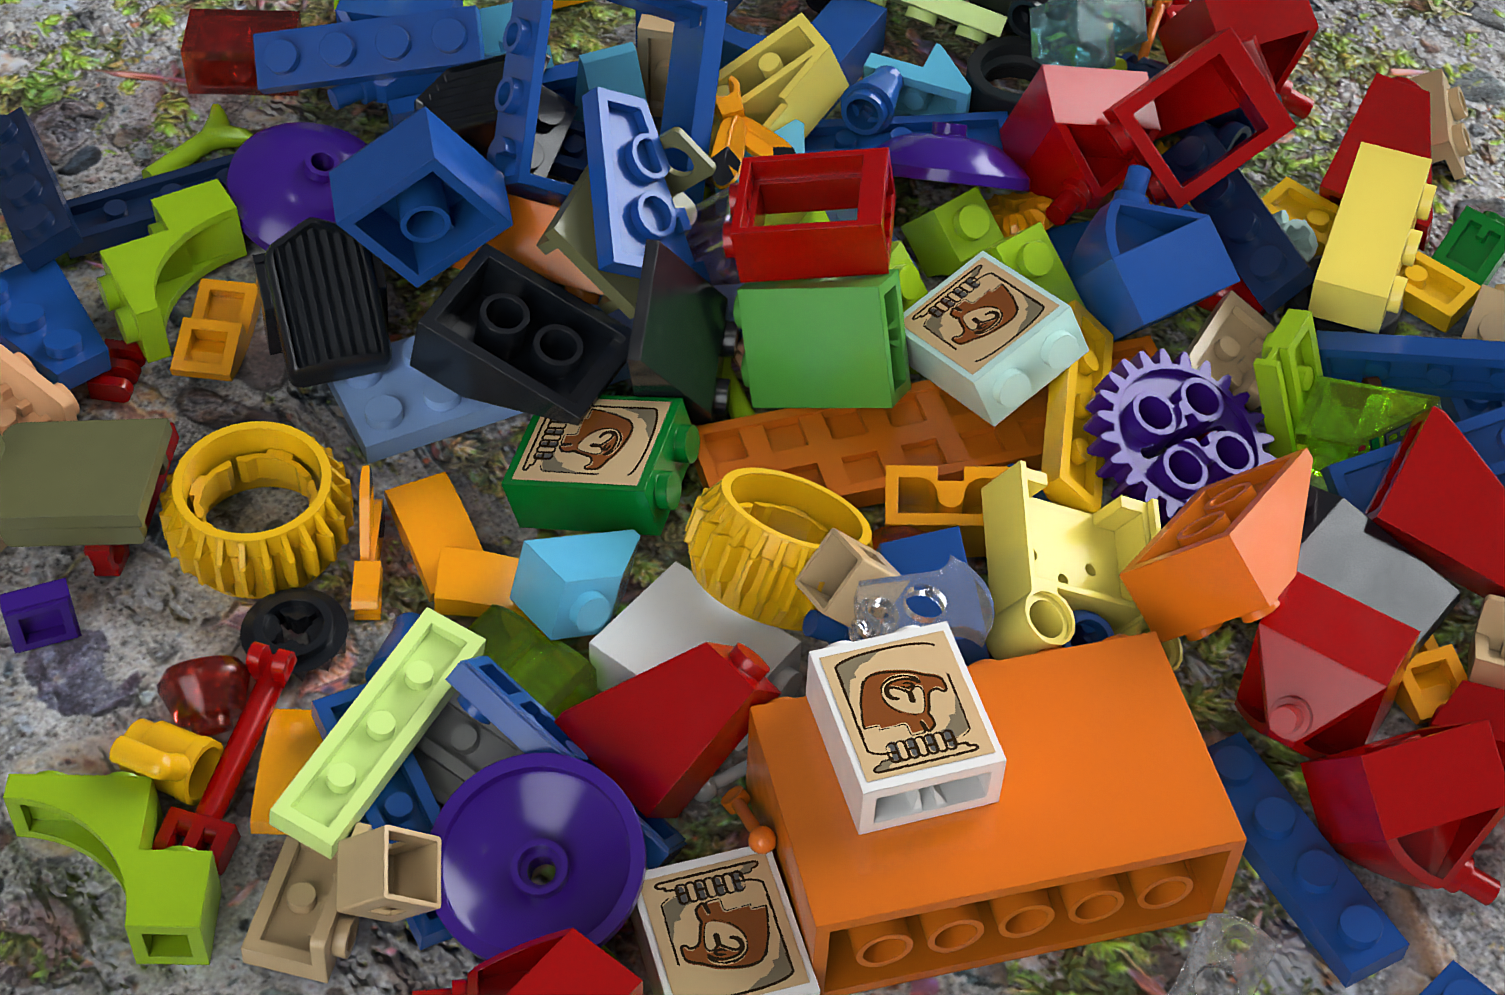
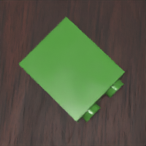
(824, 342)

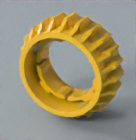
(245, 459)
(757, 535)

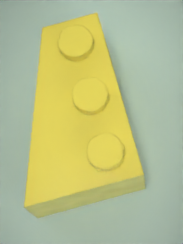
(785, 78)
(1373, 238)

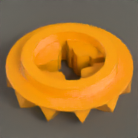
(1019, 211)

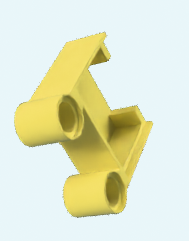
(1060, 561)

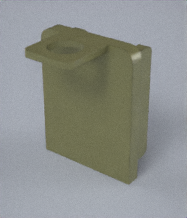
(574, 230)
(80, 480)

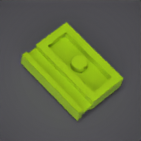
(1287, 376)

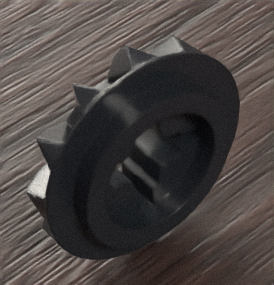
(298, 611)

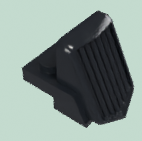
(466, 103)
(324, 304)

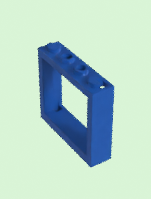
(687, 101)

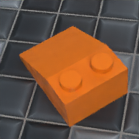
(1224, 551)

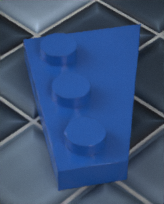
(630, 185)
(50, 325)

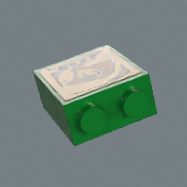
(607, 472)

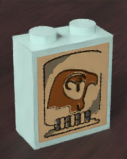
(991, 337)

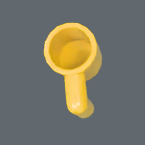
(170, 755)

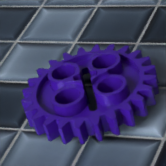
(1170, 405)

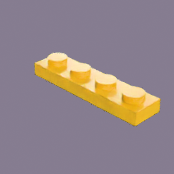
(1432, 289)
(1065, 456)

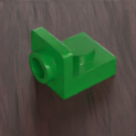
(1474, 245)

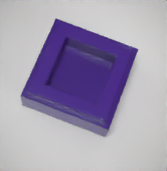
(39, 615)

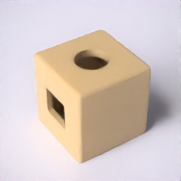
(841, 565)
(387, 878)

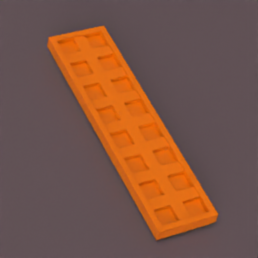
(852, 446)

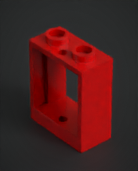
(1247, 87)
(809, 184)

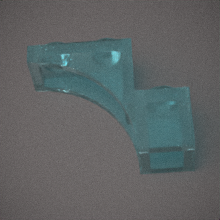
(1085, 31)

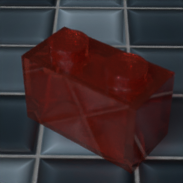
(220, 49)

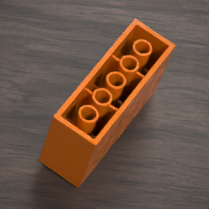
(1096, 835)

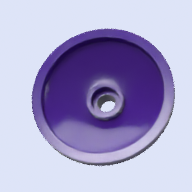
(954, 158)
(279, 177)
(528, 816)

